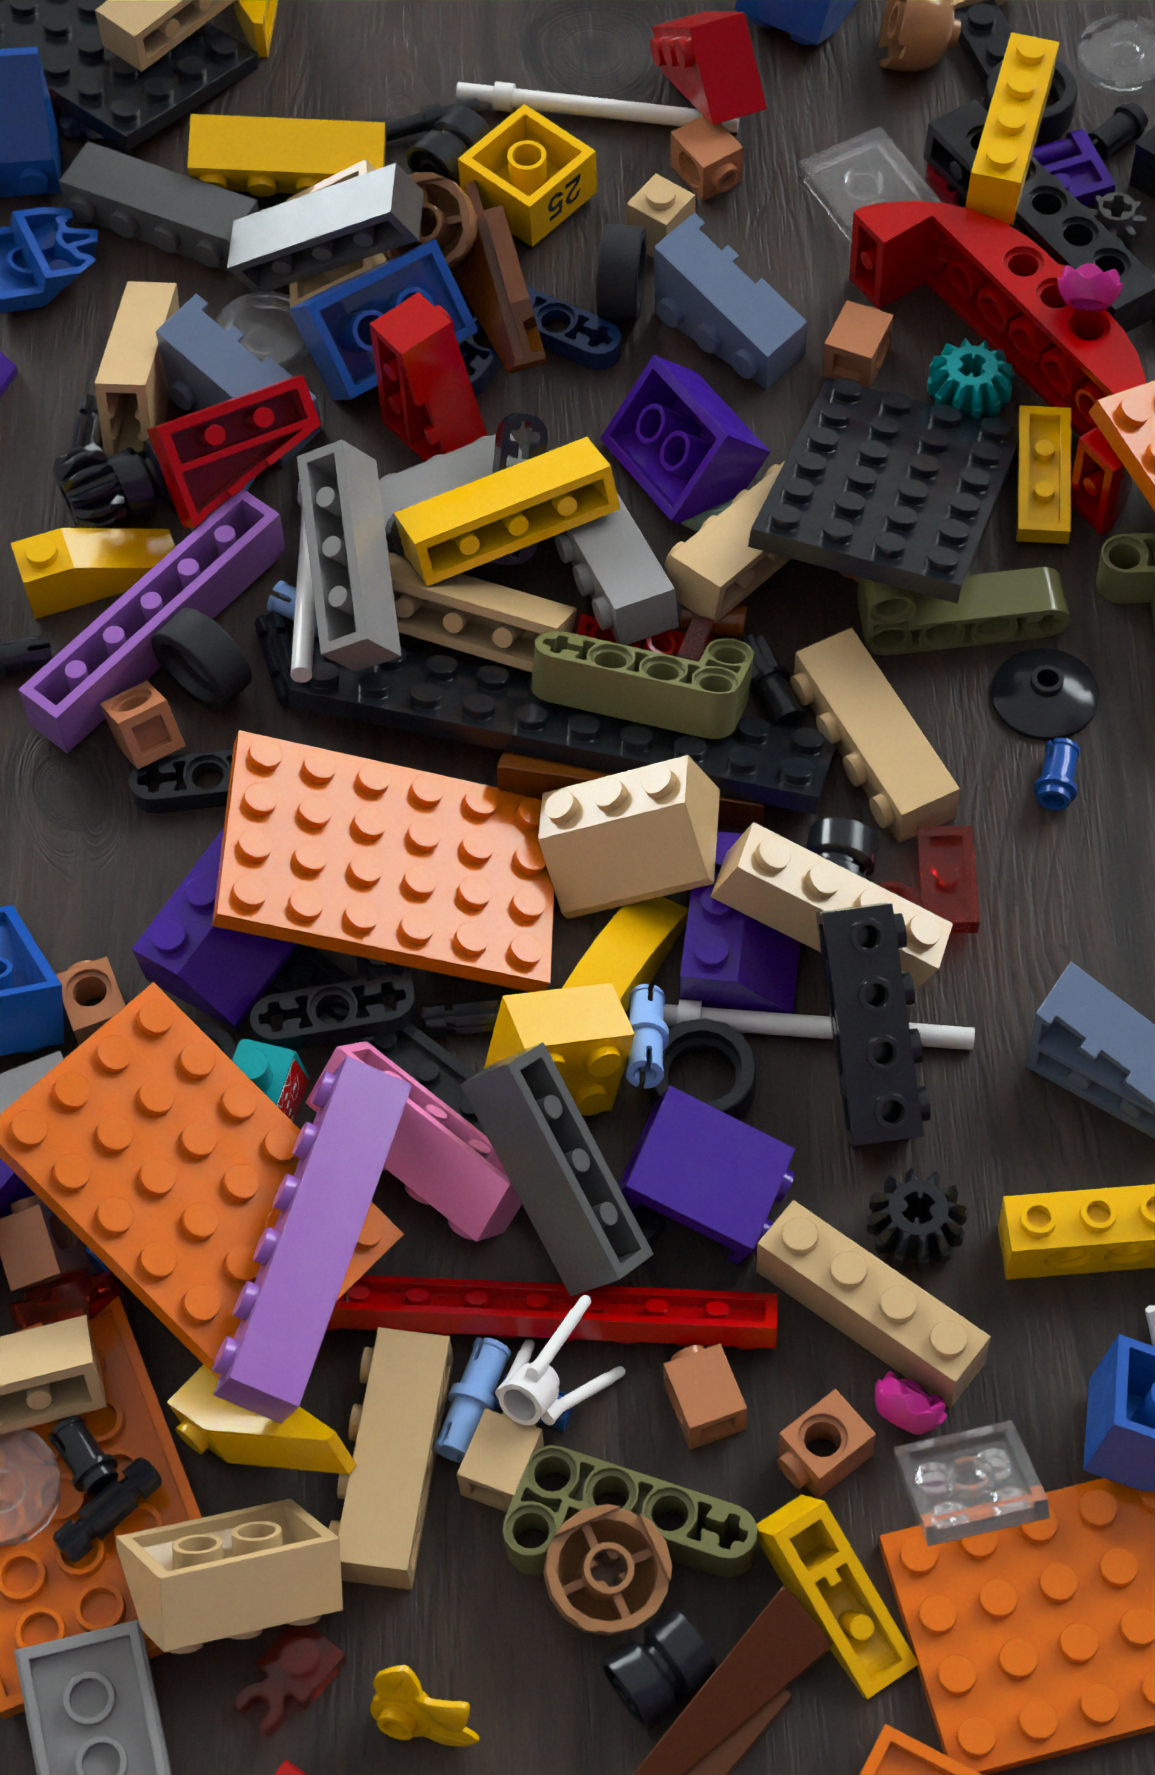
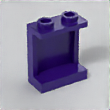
(707, 1172)

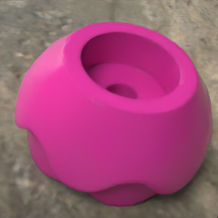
(1089, 287)
(908, 1405)

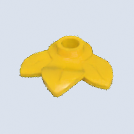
(409, 1712)

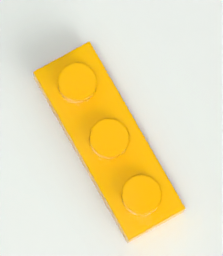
(1044, 475)

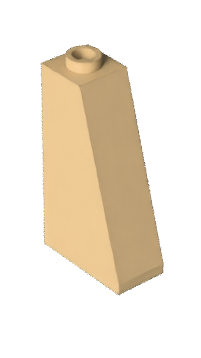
(131, 373)

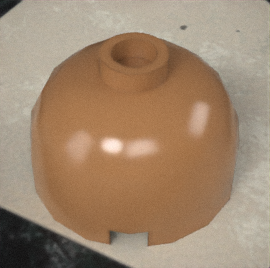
(917, 33)
(445, 217)
(607, 1570)

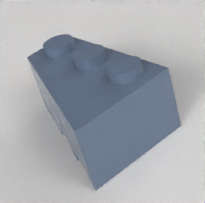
(723, 308)
(211, 366)

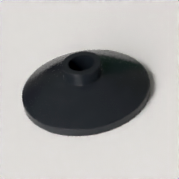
(1042, 710)

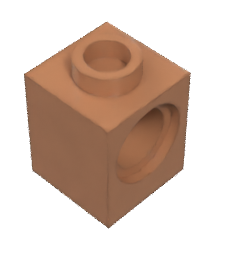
(706, 157)
(858, 344)
(142, 724)
(89, 981)
(38, 1245)
(704, 1395)
(828, 1420)

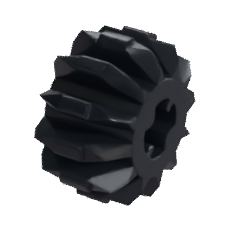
(90, 487)
(918, 1200)

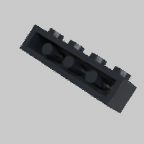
(871, 1023)

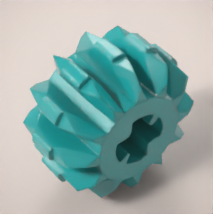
(971, 379)

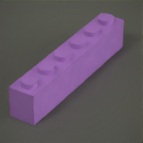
(117, 649)
(312, 1240)

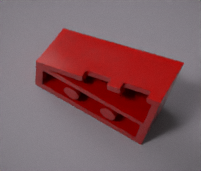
(711, 63)
(424, 379)
(228, 444)

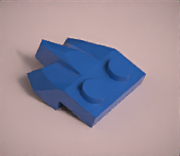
(41, 256)

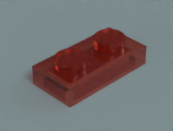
(948, 875)

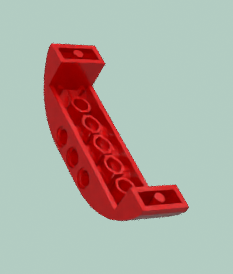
(1013, 301)

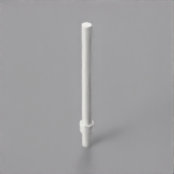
(505, 97)
(304, 611)
(805, 1025)

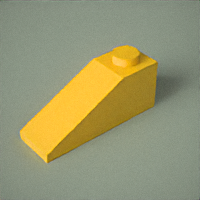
(85, 564)
(251, 1438)
(836, 1592)

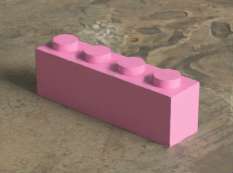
(441, 1156)

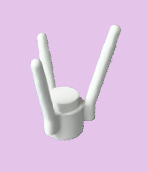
(533, 1388)

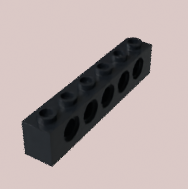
(1045, 214)

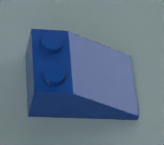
(805, 20)
(28, 129)
(339, 318)
(28, 991)
(1122, 1415)

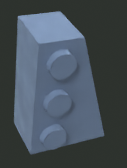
(1096, 1048)

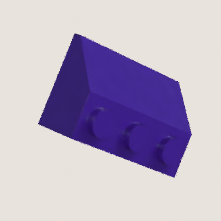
(683, 441)
(734, 958)
(206, 964)

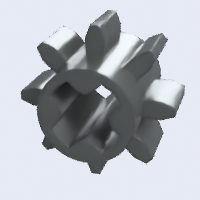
(1120, 217)

